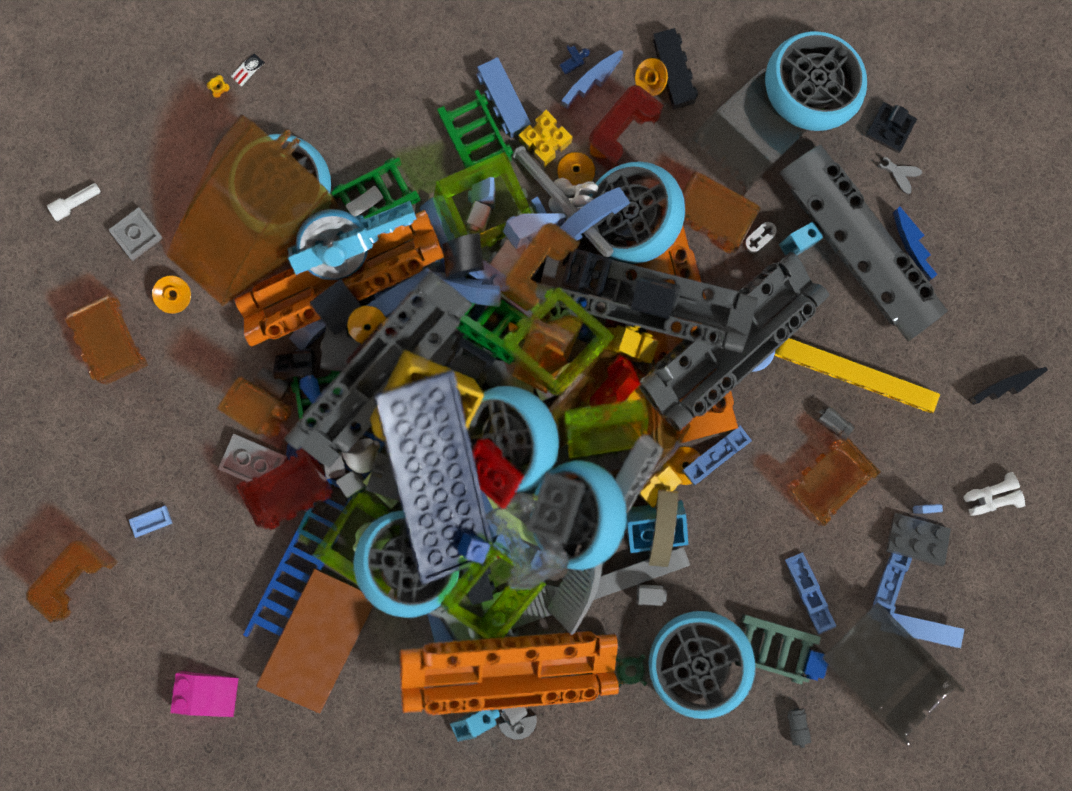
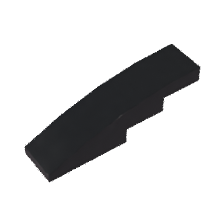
(1013, 384)

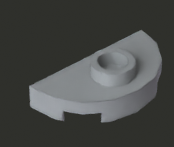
(520, 729)

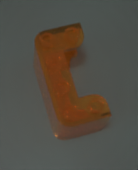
(718, 211)
(548, 241)
(105, 340)
(254, 408)
(832, 480)
(49, 590)

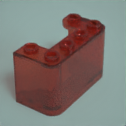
(632, 106)
(285, 491)

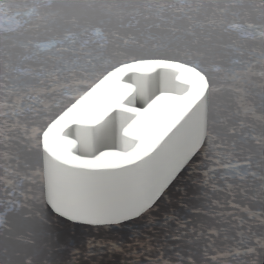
(763, 240)

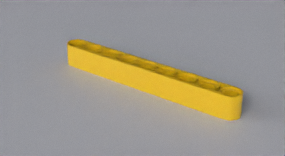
(858, 375)

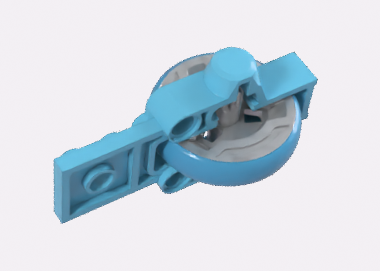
(337, 243)

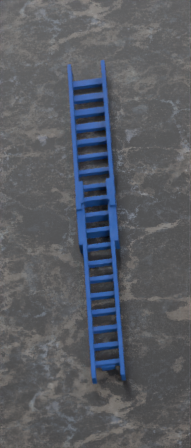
(283, 566)

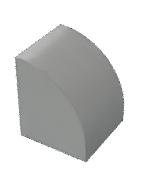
(351, 483)

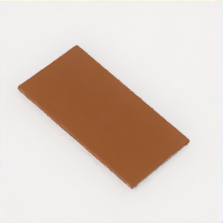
(316, 641)

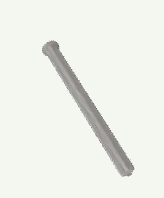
(559, 197)

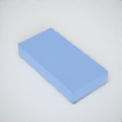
(927, 508)
(150, 521)

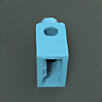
(801, 239)
(474, 724)

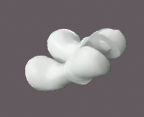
(580, 191)
(985, 496)

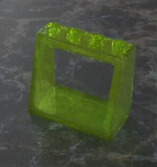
(464, 180)
(558, 385)
(605, 427)
(335, 560)
(505, 609)

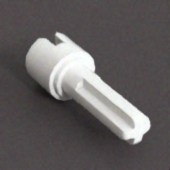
(61, 208)

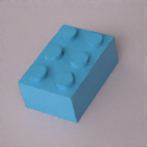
(641, 524)

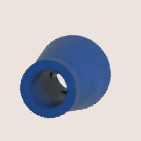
(310, 387)

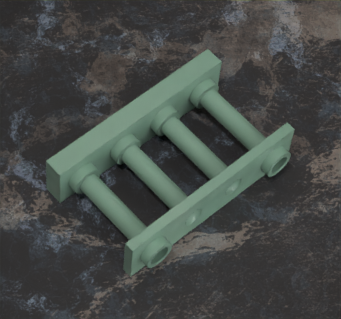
(788, 635)

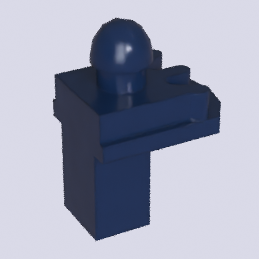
(576, 59)

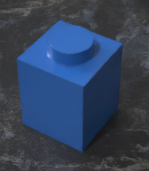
(473, 548)
(815, 666)

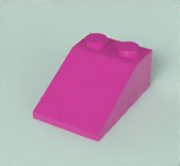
(204, 694)

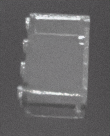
(533, 555)

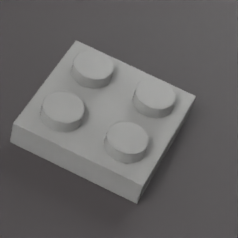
(135, 234)

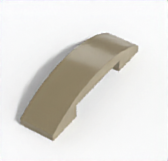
(664, 528)

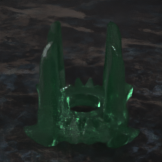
(637, 663)

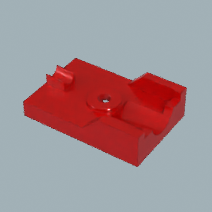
(619, 384)
(505, 482)

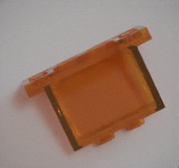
(549, 347)

